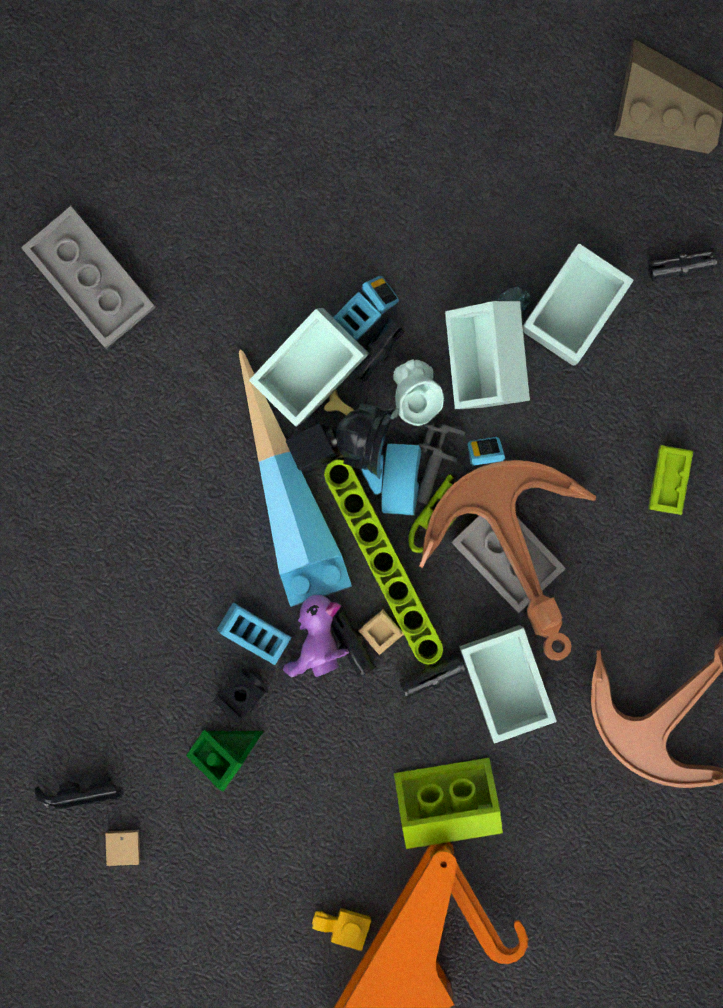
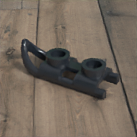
(72, 796)

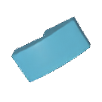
(400, 479)

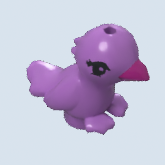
(319, 647)

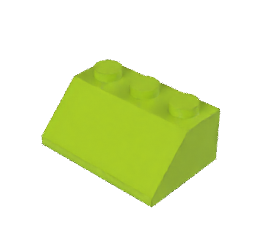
(448, 803)

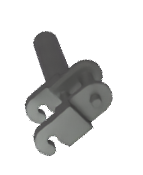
(435, 460)

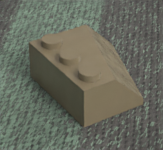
(668, 103)

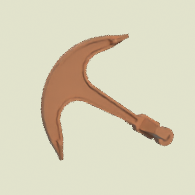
(492, 495)
(642, 740)

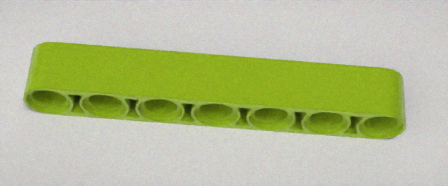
(395, 573)

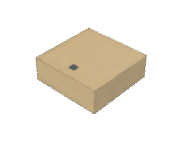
(381, 631)
(123, 847)

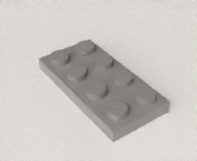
(88, 277)

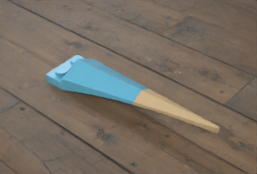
(301, 538)

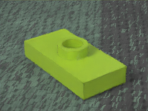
(670, 480)

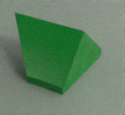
(222, 754)

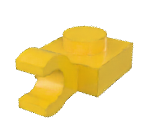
(347, 928)

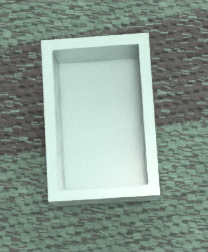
(576, 304)
(487, 355)
(308, 366)
(507, 684)

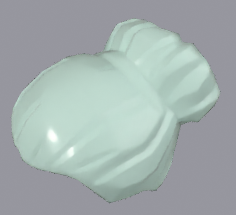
(417, 393)

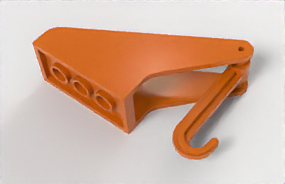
(402, 959)

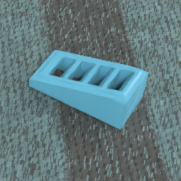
(360, 301)
(229, 620)

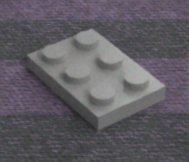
(486, 554)

